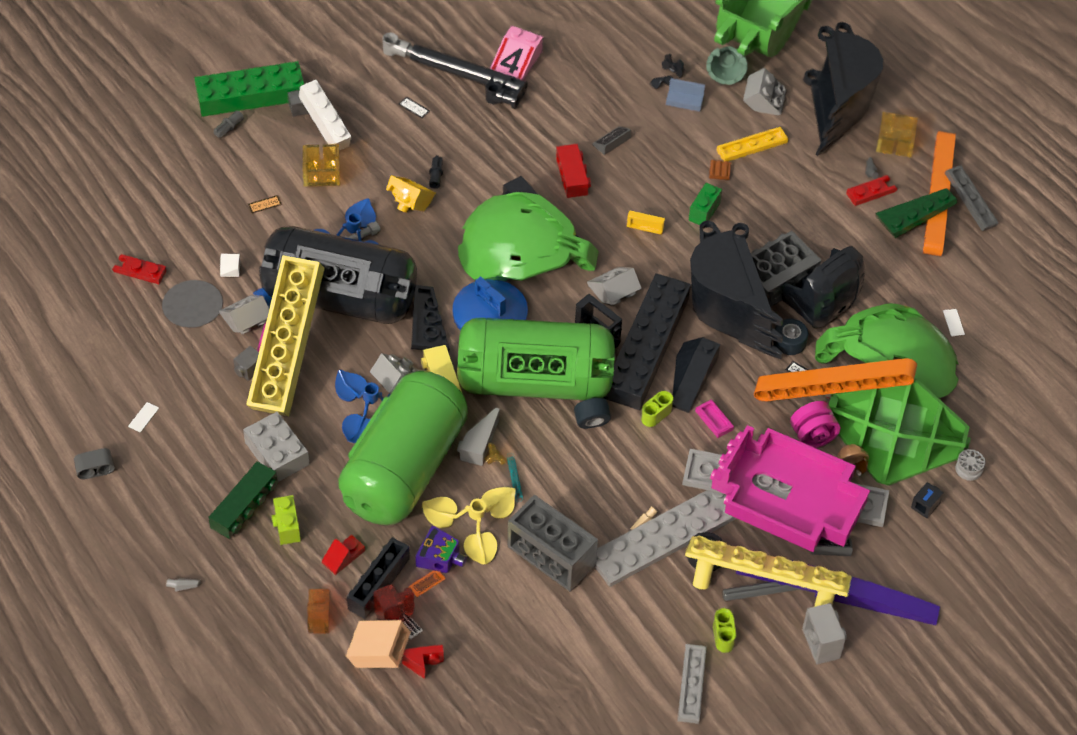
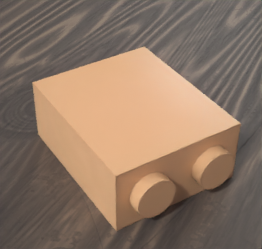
(378, 644)

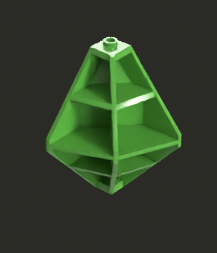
(900, 429)

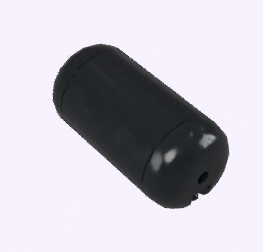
(357, 275)

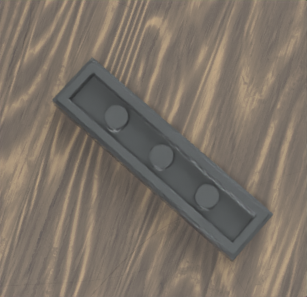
(971, 198)

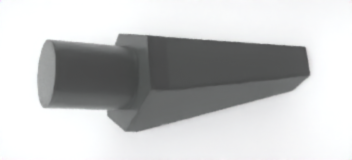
(871, 170)

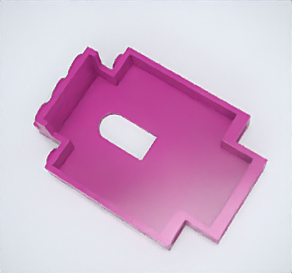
(821, 492)

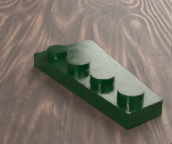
(915, 212)

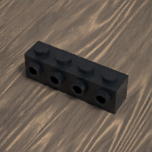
(379, 574)

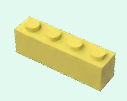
(439, 362)

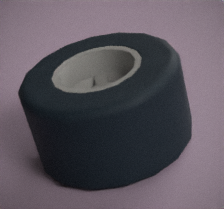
(794, 337)
(592, 413)

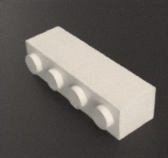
(324, 115)

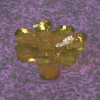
(494, 455)

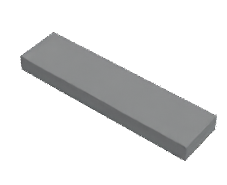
(692, 683)

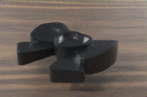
(677, 67)

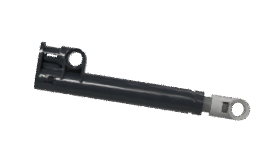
(499, 86)

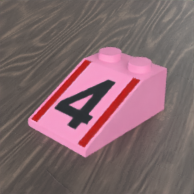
(517, 52)

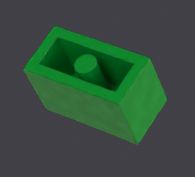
(705, 204)

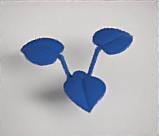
(357, 216)
(348, 387)

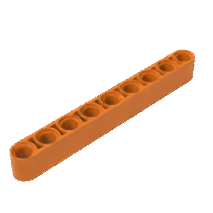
(942, 162)
(836, 380)

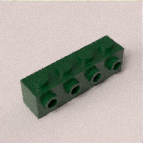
(243, 500)

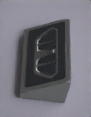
(612, 139)
(828, 547)

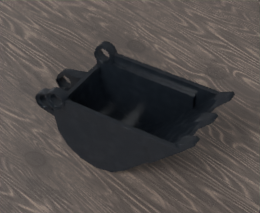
(845, 82)
(729, 290)

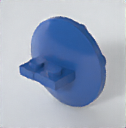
(489, 300)

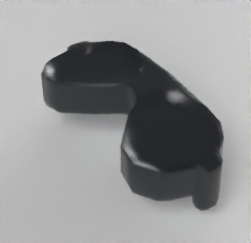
(655, 83)

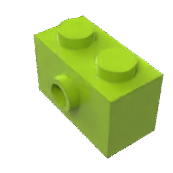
(286, 520)

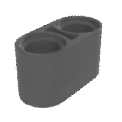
(94, 463)

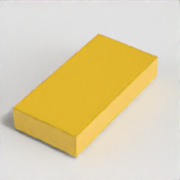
(645, 222)

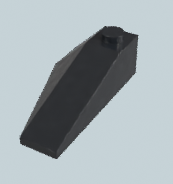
(692, 369)

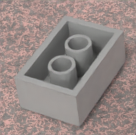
(276, 446)

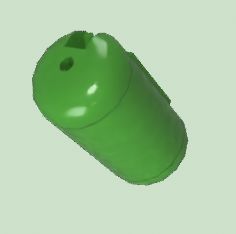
(535, 359)
(402, 447)

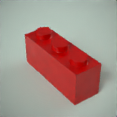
(572, 170)

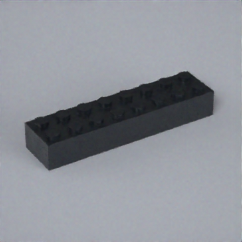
(648, 340)

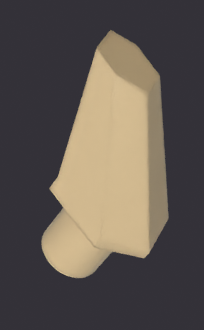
(645, 517)

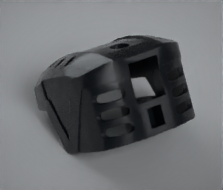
(829, 288)

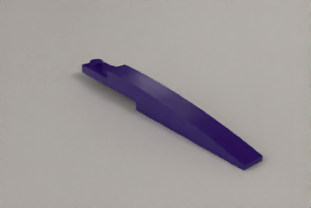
(879, 599)

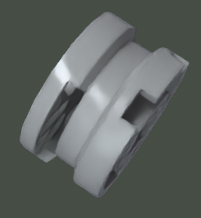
(966, 460)

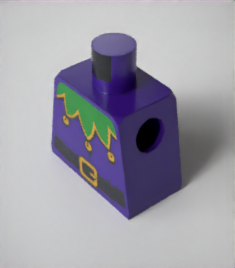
(439, 552)

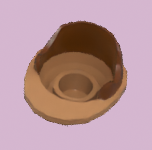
(855, 455)

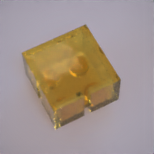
(898, 128)
(321, 171)

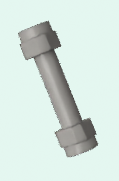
(372, 228)

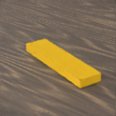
(752, 144)

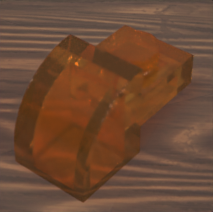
(318, 611)

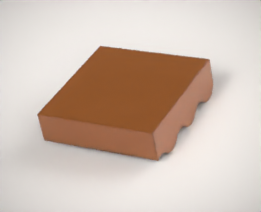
(719, 170)

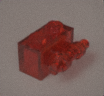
(391, 605)

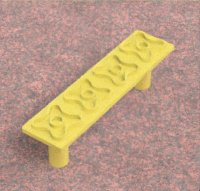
(760, 564)

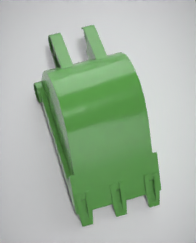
(758, 23)

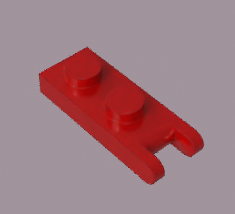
(870, 190)
(140, 269)

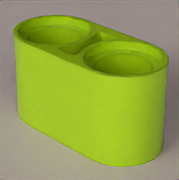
(657, 408)
(724, 630)

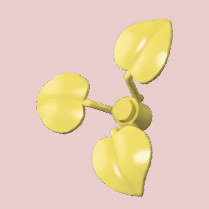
(477, 547)

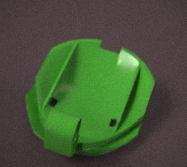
(525, 228)
(890, 333)

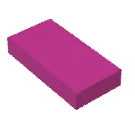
(714, 418)

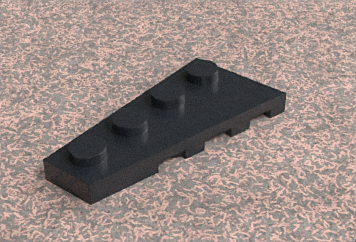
(426, 321)

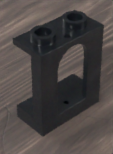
(585, 311)

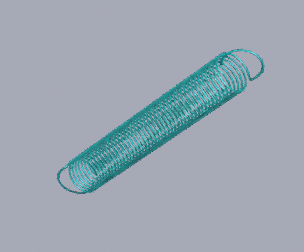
(514, 482)

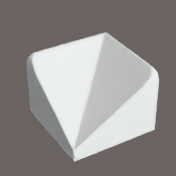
(230, 265)

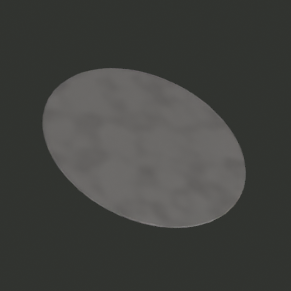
(192, 303)

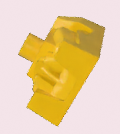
(410, 194)

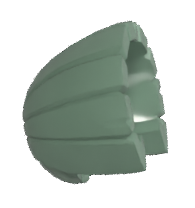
(726, 65)

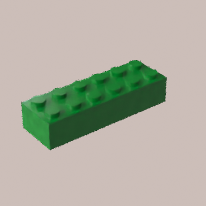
(247, 88)

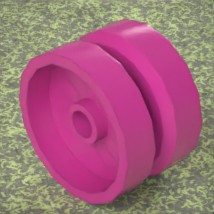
(815, 424)

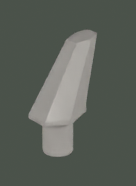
(182, 583)

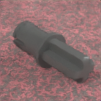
(228, 124)

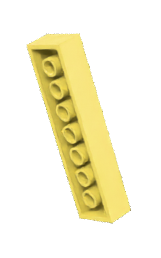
(285, 335)

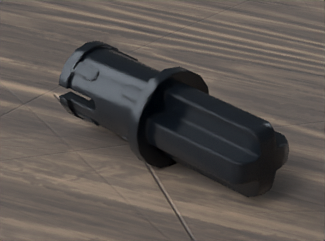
(436, 172)

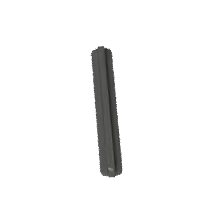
(755, 590)

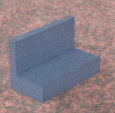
(685, 94)

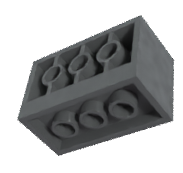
(783, 262)
(552, 542)

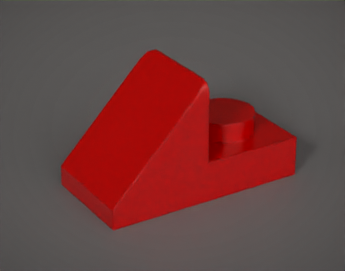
(342, 554)
(416, 658)

